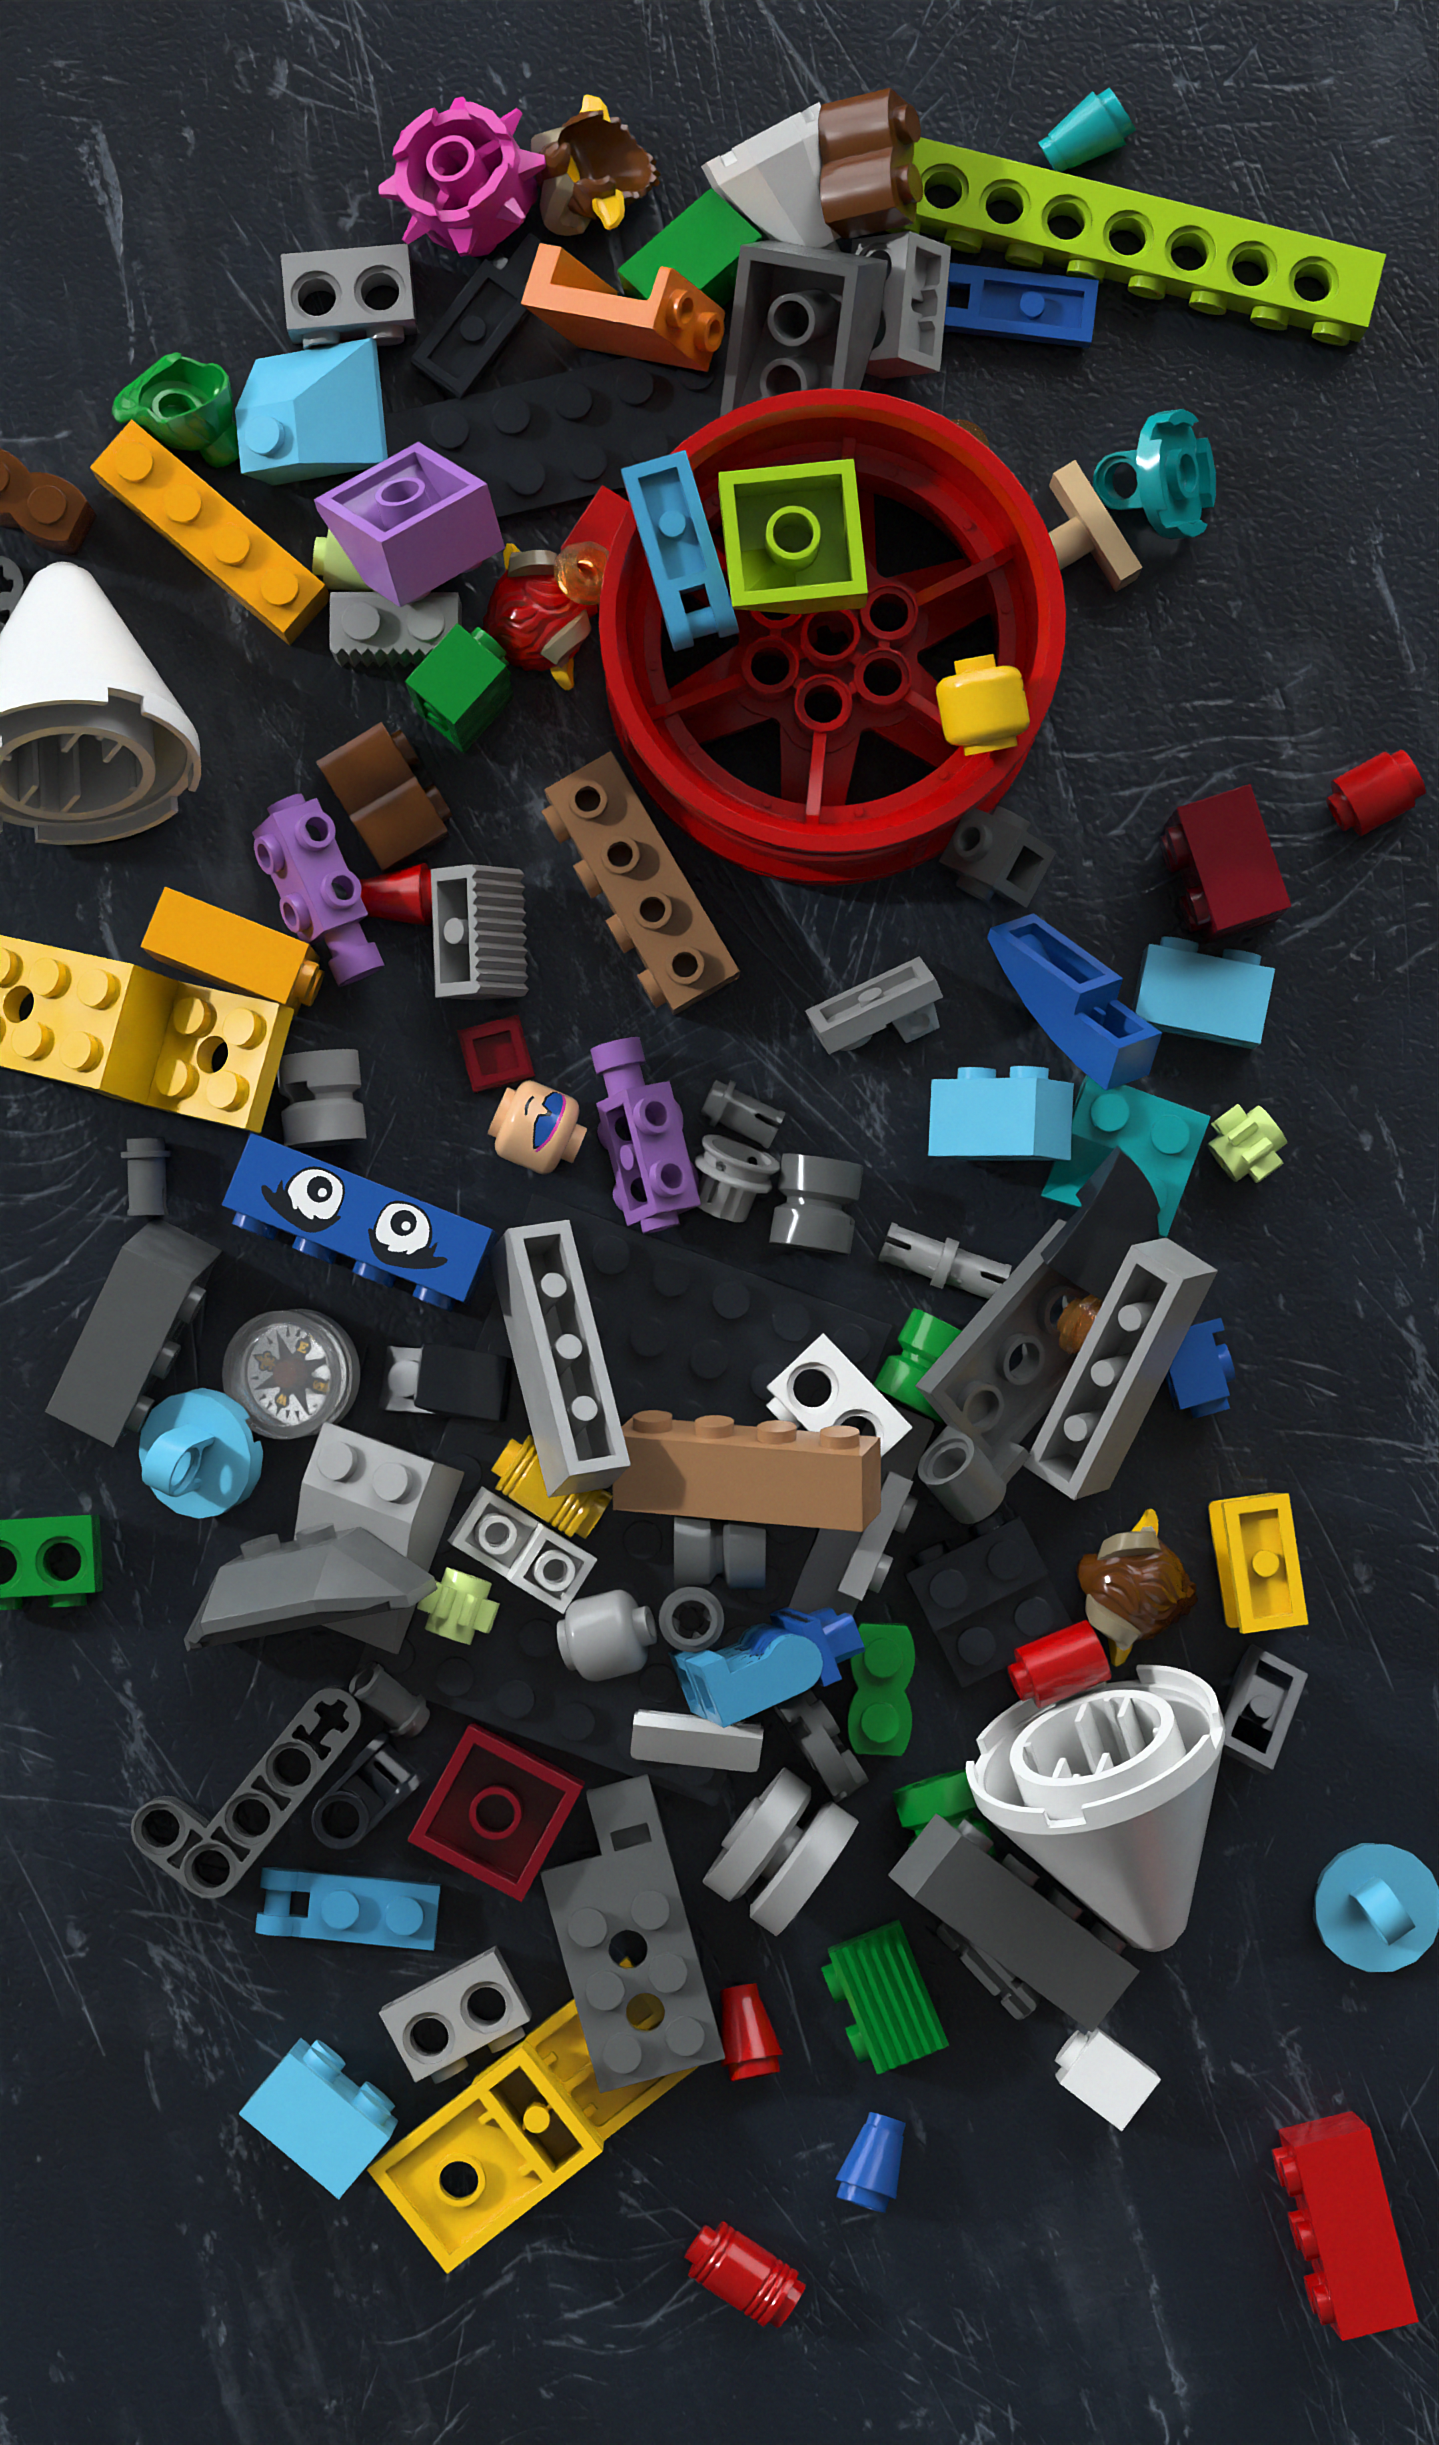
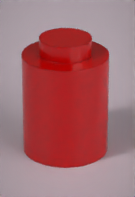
(1059, 1665)

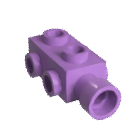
(304, 879)
(654, 1144)

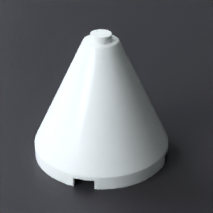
(85, 719)
(1110, 1794)

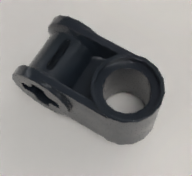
(368, 1790)

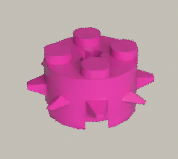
(463, 177)

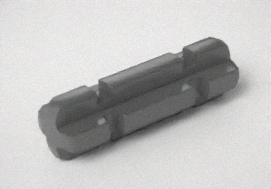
(1016, 1994)

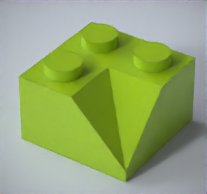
(793, 538)

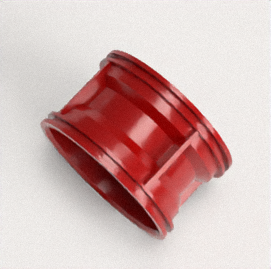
(1004, 574)

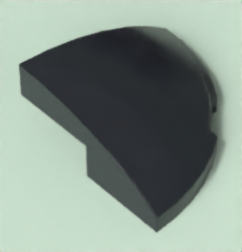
(1114, 1214)

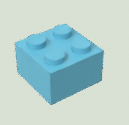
(321, 2115)

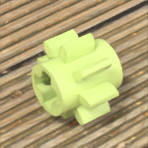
(1247, 1143)
(459, 1606)

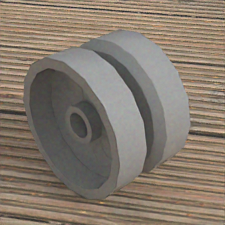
(773, 1846)

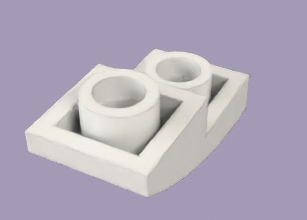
(522, 1550)

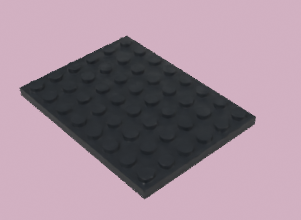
(677, 1341)

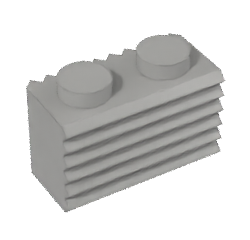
(377, 630)
(478, 932)

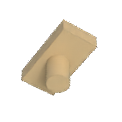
(1090, 529)

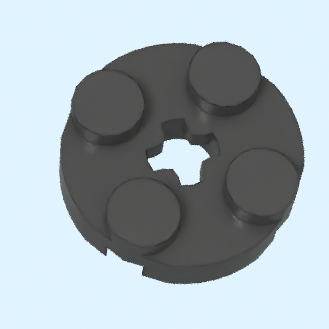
(817, 1740)

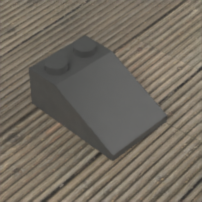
(800, 321)

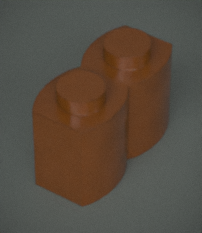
(868, 163)
(43, 506)
(384, 797)

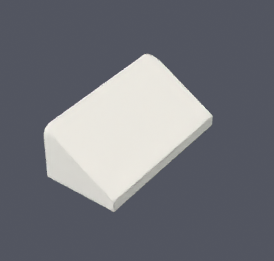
(696, 1741)

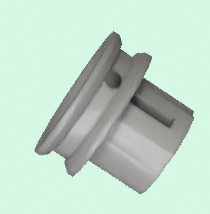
(728, 1178)

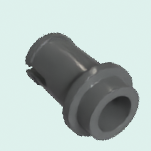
(741, 1113)
(147, 1176)
(401, 1711)

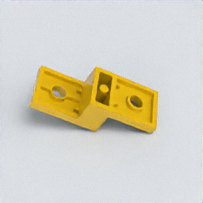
(139, 1034)
(521, 2127)

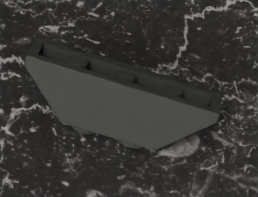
(305, 1585)

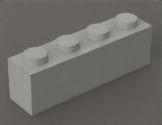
(558, 1358)
(1120, 1367)

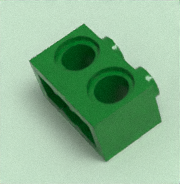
(32, 1545)

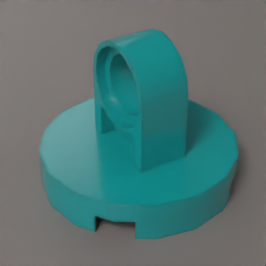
(1172, 475)

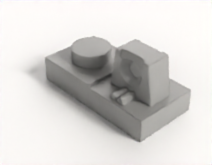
(897, 996)

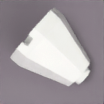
(777, 182)

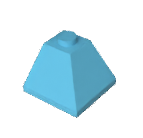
(312, 414)

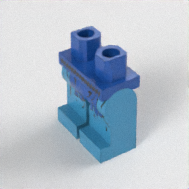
(767, 1664)

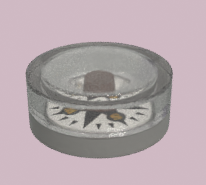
(291, 1372)

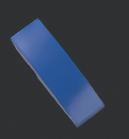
(1075, 1001)

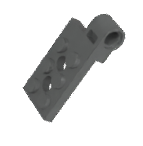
(984, 1401)
(635, 1891)

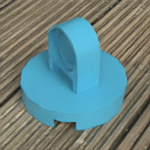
(199, 1453)
(1377, 1907)

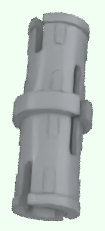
(943, 1262)

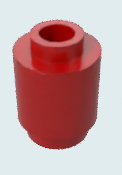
(1375, 792)

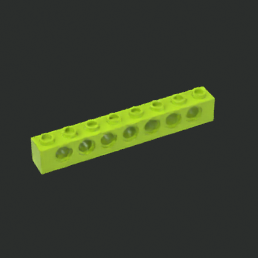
(1161, 224)

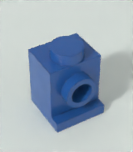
(1201, 1371)

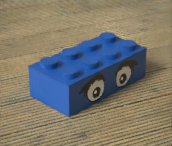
(359, 1219)

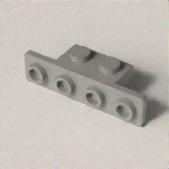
(852, 1561)

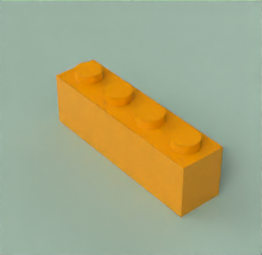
(210, 532)

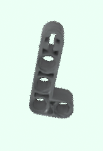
(262, 1784)

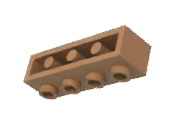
(641, 884)
(750, 1472)

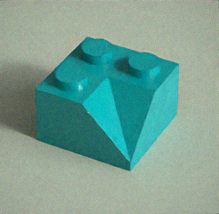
(1151, 1130)

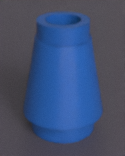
(873, 2164)

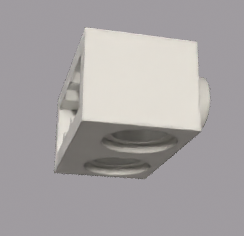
(849, 1396)

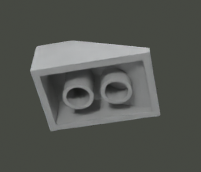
(389, 1495)

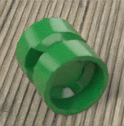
(922, 1343)
(942, 1794)

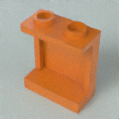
(670, 328)

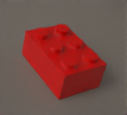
(1344, 2226)

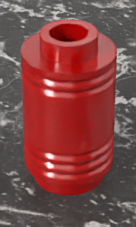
(744, 2274)

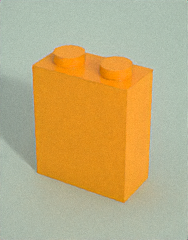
(232, 951)

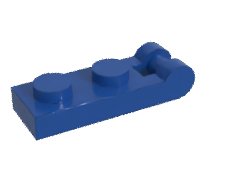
(1022, 305)

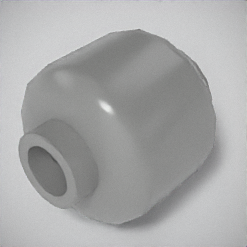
(606, 1635)

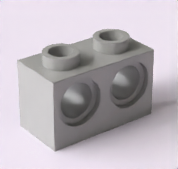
(349, 277)
(912, 303)
(449, 2002)

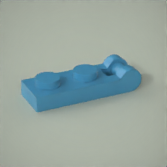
(679, 547)
(351, 1908)

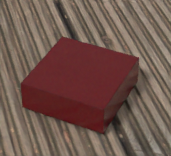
(496, 1054)

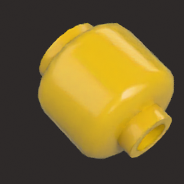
(982, 705)

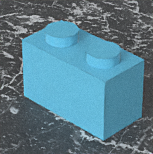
(1202, 993)
(1001, 1117)

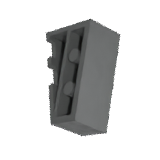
(134, 1331)

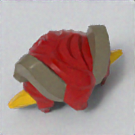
(535, 618)

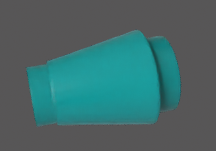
(1088, 132)

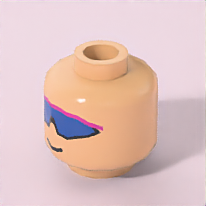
(537, 1127)

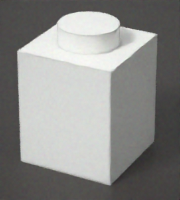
(1105, 2076)

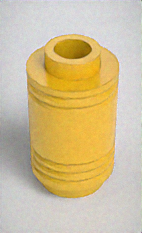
(525, 1485)

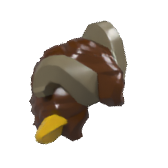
(591, 170)
(1134, 1587)

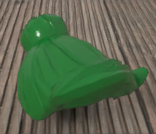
(183, 407)

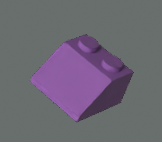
(412, 523)

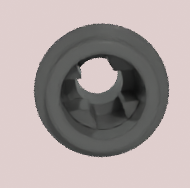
(695, 1639)

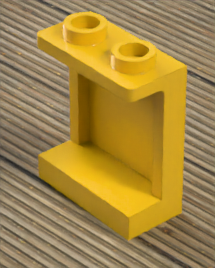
(1257, 1562)

